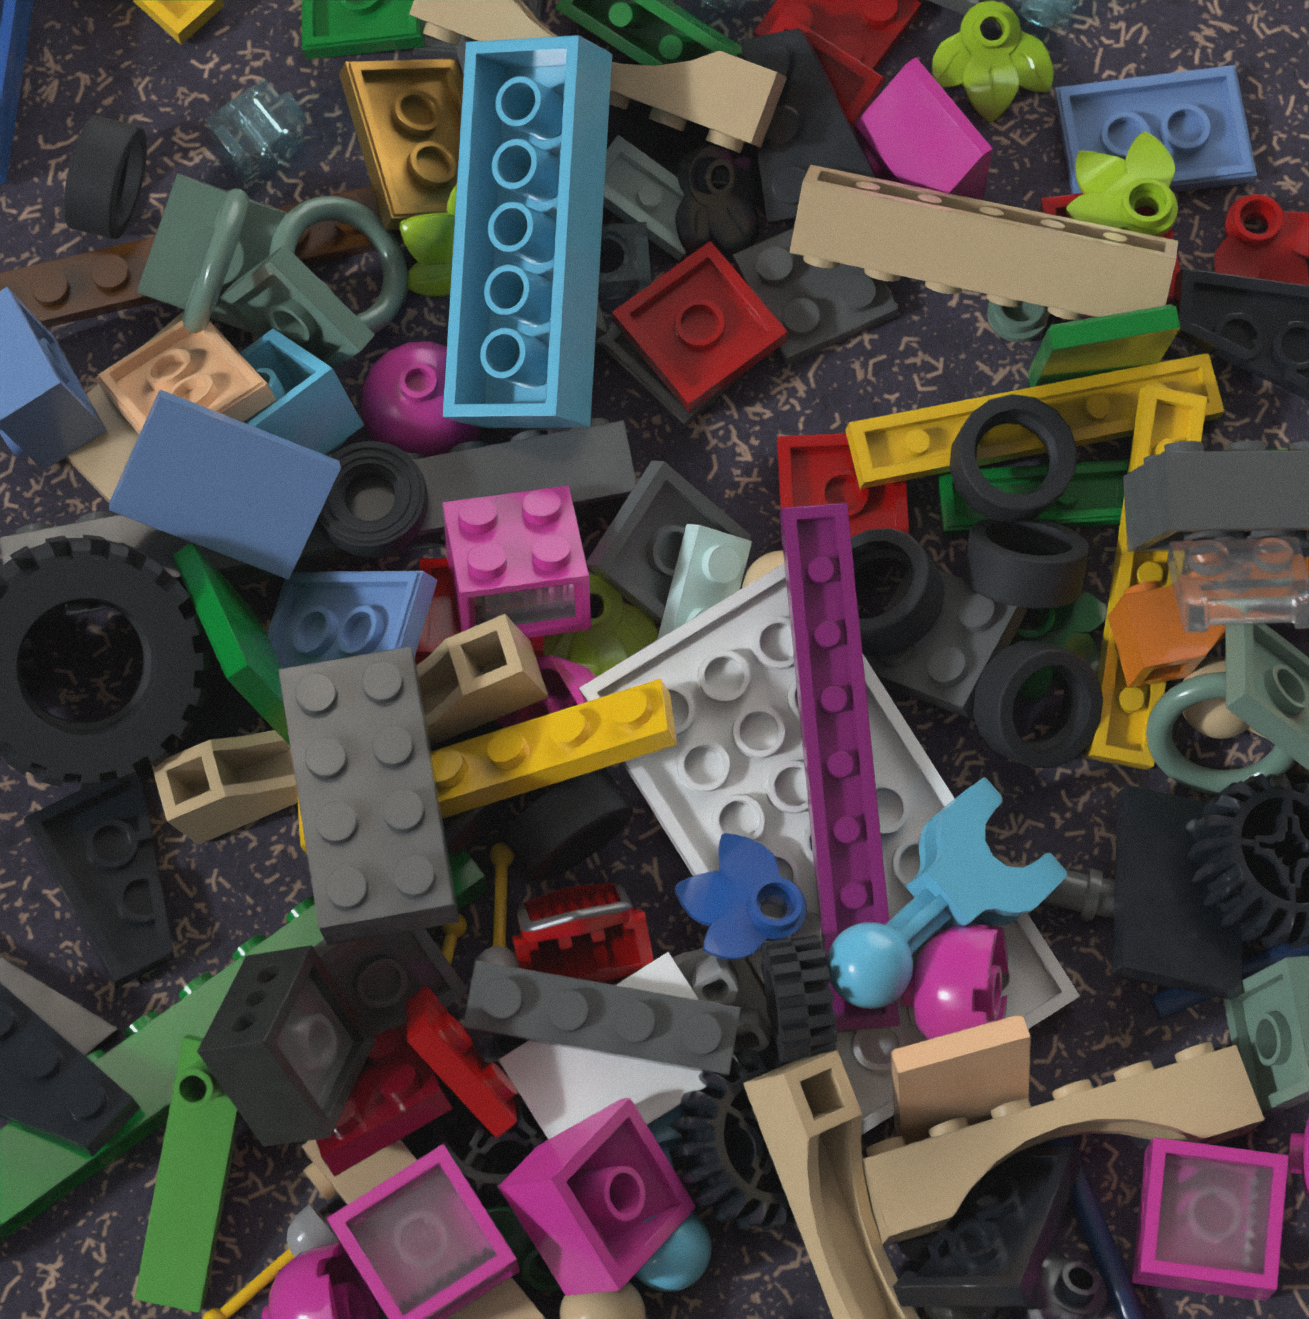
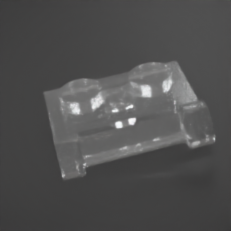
(1239, 582)

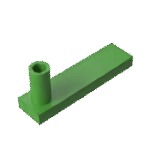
(188, 1187)

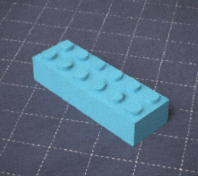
(527, 233)

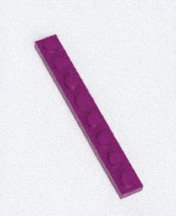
(835, 734)

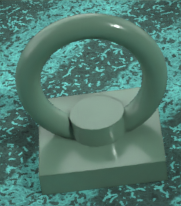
(204, 247)
(301, 306)
(1263, 687)
(1273, 1033)

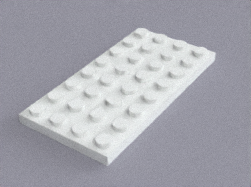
(745, 776)

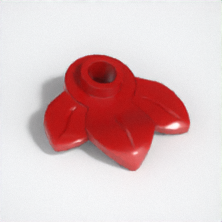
(1273, 255)

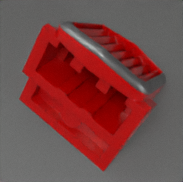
(583, 934)

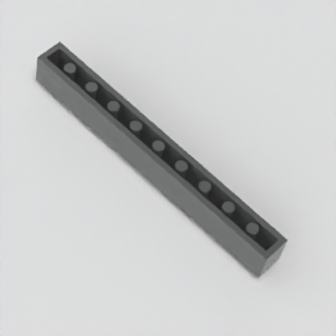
(588, 459)

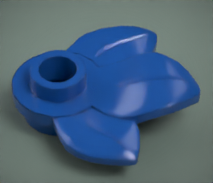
(734, 896)

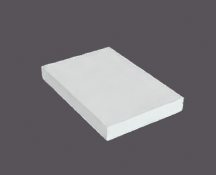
(573, 1084)

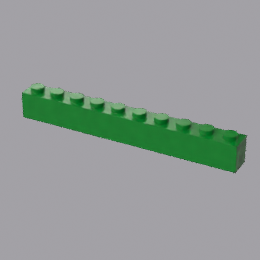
(42, 1171)

